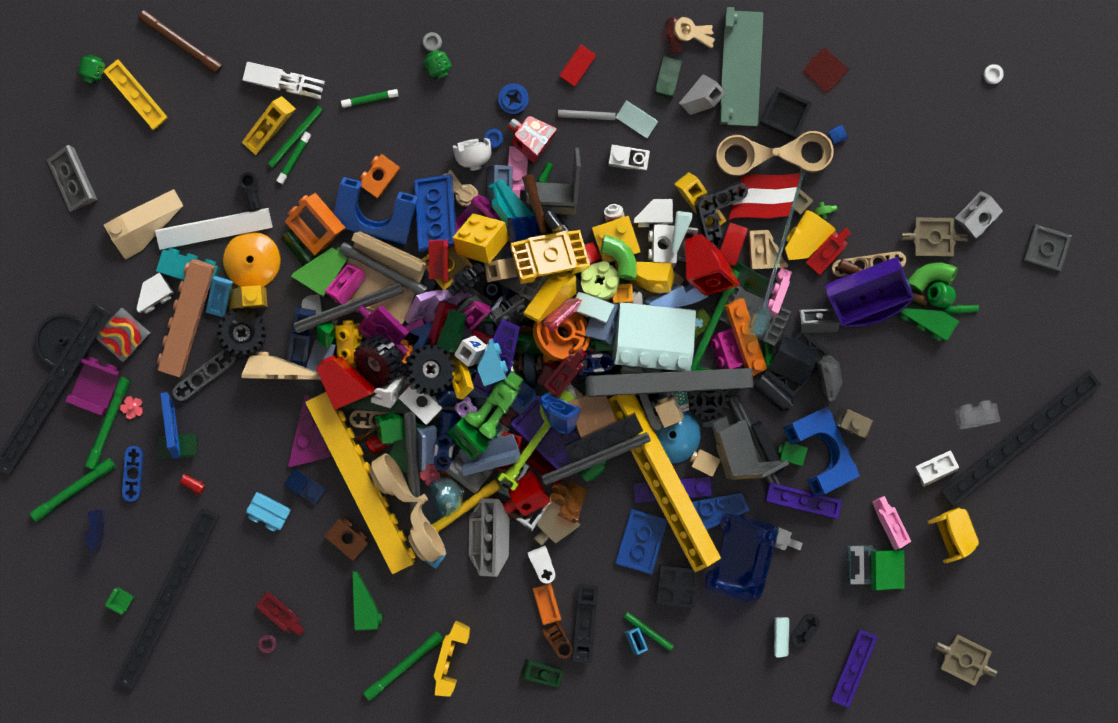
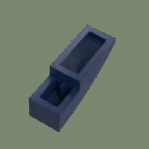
(300, 342)

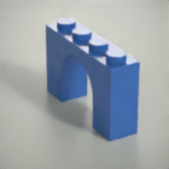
(394, 229)
(841, 466)

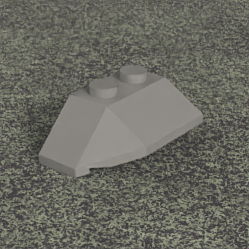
(489, 537)

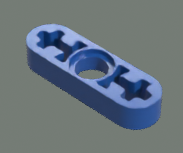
(137, 488)

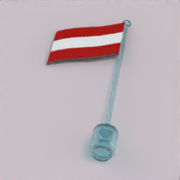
(768, 199)

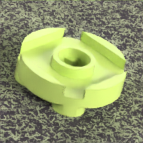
(596, 271)

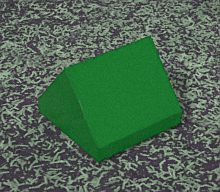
(326, 334)

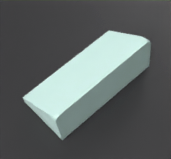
(636, 119)
(781, 636)

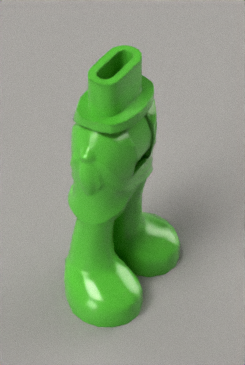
(503, 396)

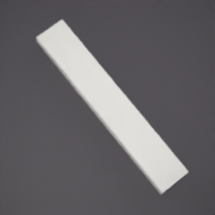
(213, 228)

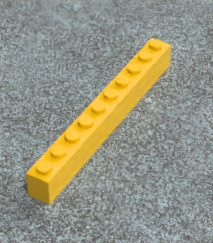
(360, 483)
(668, 488)

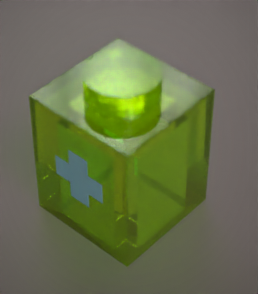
(701, 322)

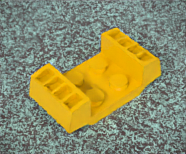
(549, 255)
(446, 685)

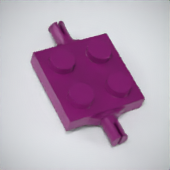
(384, 324)

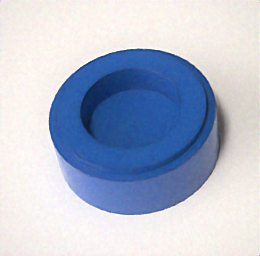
(495, 137)

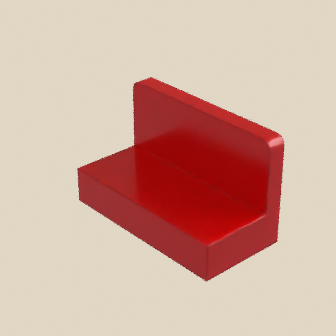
(438, 260)

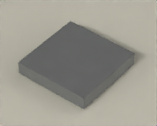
(1047, 248)

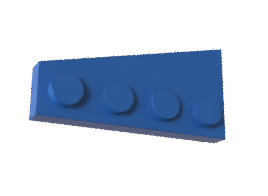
(713, 509)

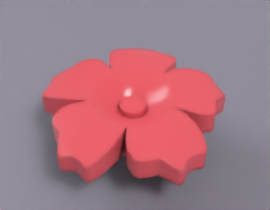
(132, 407)
(430, 474)

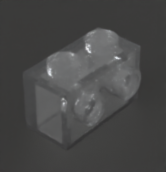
(978, 415)

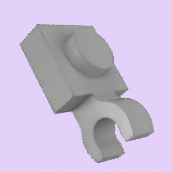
(784, 539)

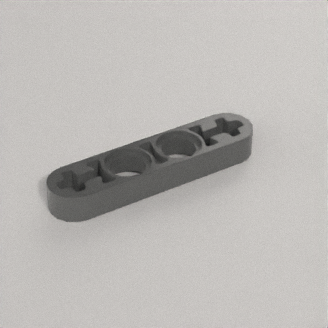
(206, 377)

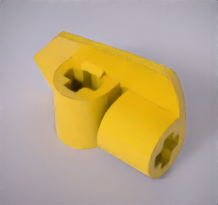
(807, 236)

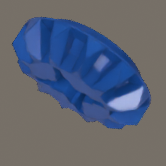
(512, 89)

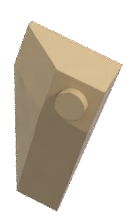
(137, 227)
(273, 367)

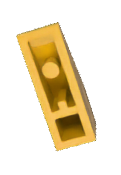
(268, 124)
(690, 189)
(653, 276)
(551, 295)

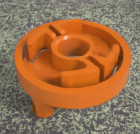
(557, 346)

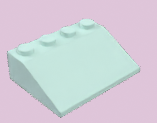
(654, 337)

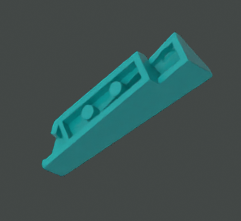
(507, 202)

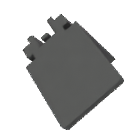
(559, 197)
(738, 451)

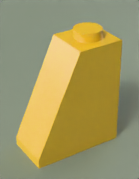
(248, 297)

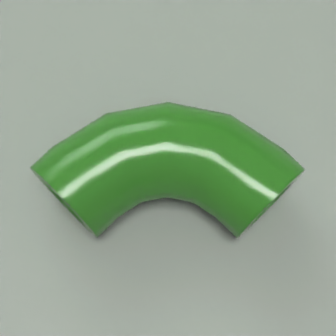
(622, 254)
(932, 273)

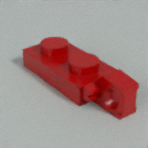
(828, 251)

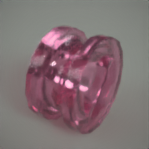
(269, 649)

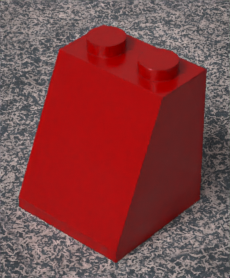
(707, 266)
(343, 381)

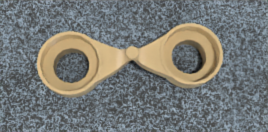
(790, 152)
(422, 535)

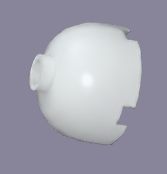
(472, 153)

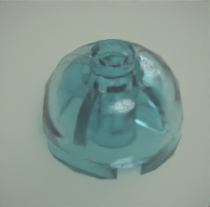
(448, 495)

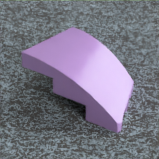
(426, 304)

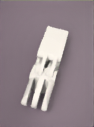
(273, 78)

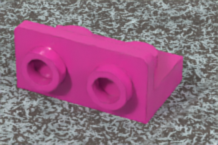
(726, 350)

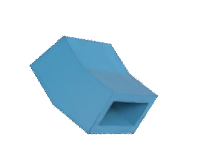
(635, 650)

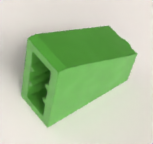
(322, 270)

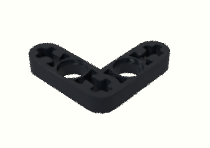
(710, 208)

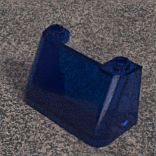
(744, 558)

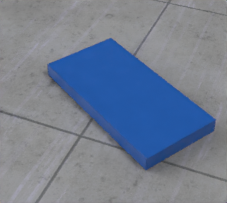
(435, 210)

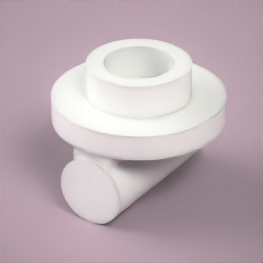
(613, 212)

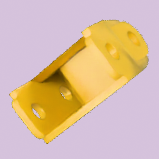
(957, 533)

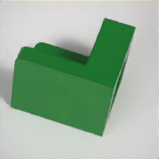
(119, 601)

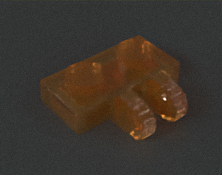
(570, 500)

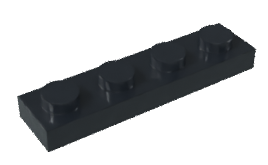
(603, 437)

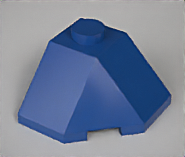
(560, 413)

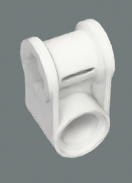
(541, 560)

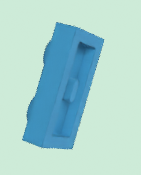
(219, 296)

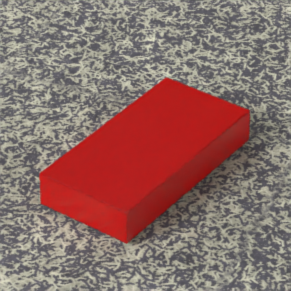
(577, 65)

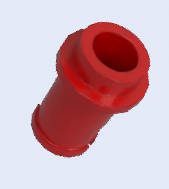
(192, 484)

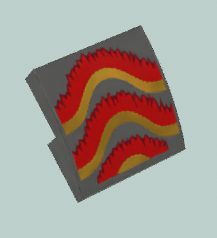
(122, 335)

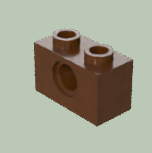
(336, 533)

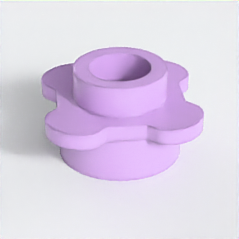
(459, 407)

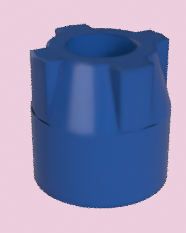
(838, 134)

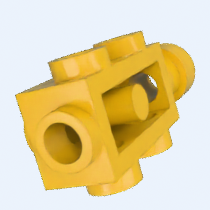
(347, 340)

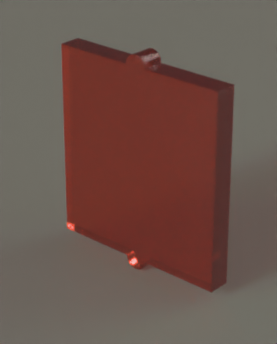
(825, 69)

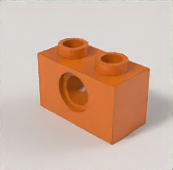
(390, 171)

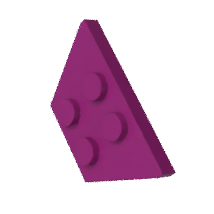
(308, 440)

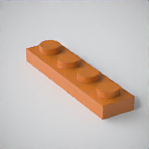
(746, 342)

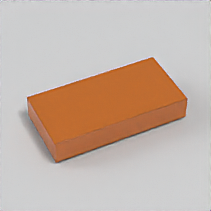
(546, 604)

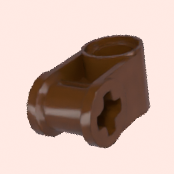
(558, 639)

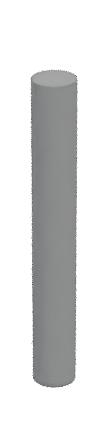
(586, 115)

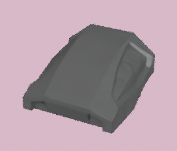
(831, 377)

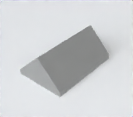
(71, 178)

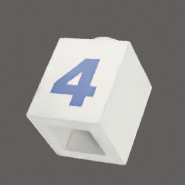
(470, 350)

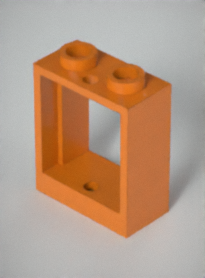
(325, 217)

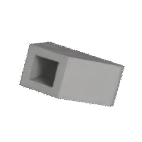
(702, 95)

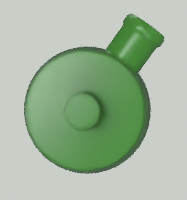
(823, 210)

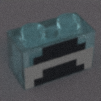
(859, 564)

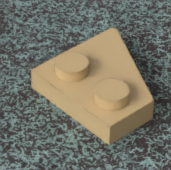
(763, 250)

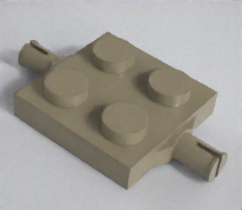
(934, 237)
(965, 659)

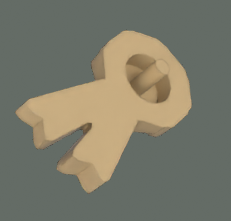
(686, 30)
(463, 193)

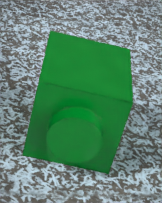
(793, 453)

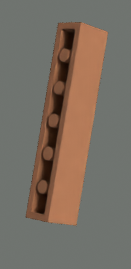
(186, 317)

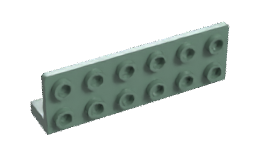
(741, 67)

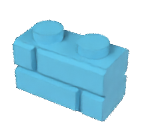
(268, 511)

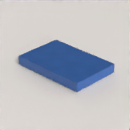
(170, 425)
(641, 541)

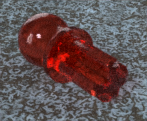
(676, 45)

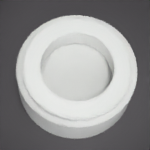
(993, 74)

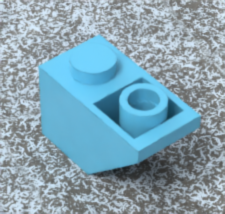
(490, 365)

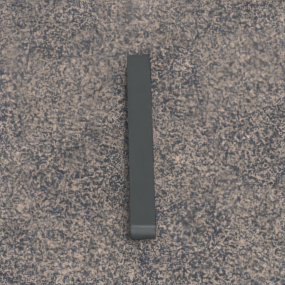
(668, 382)

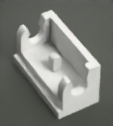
(390, 393)
(937, 468)

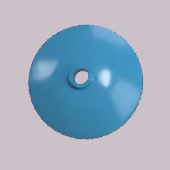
(686, 439)

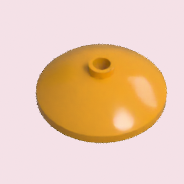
(265, 262)

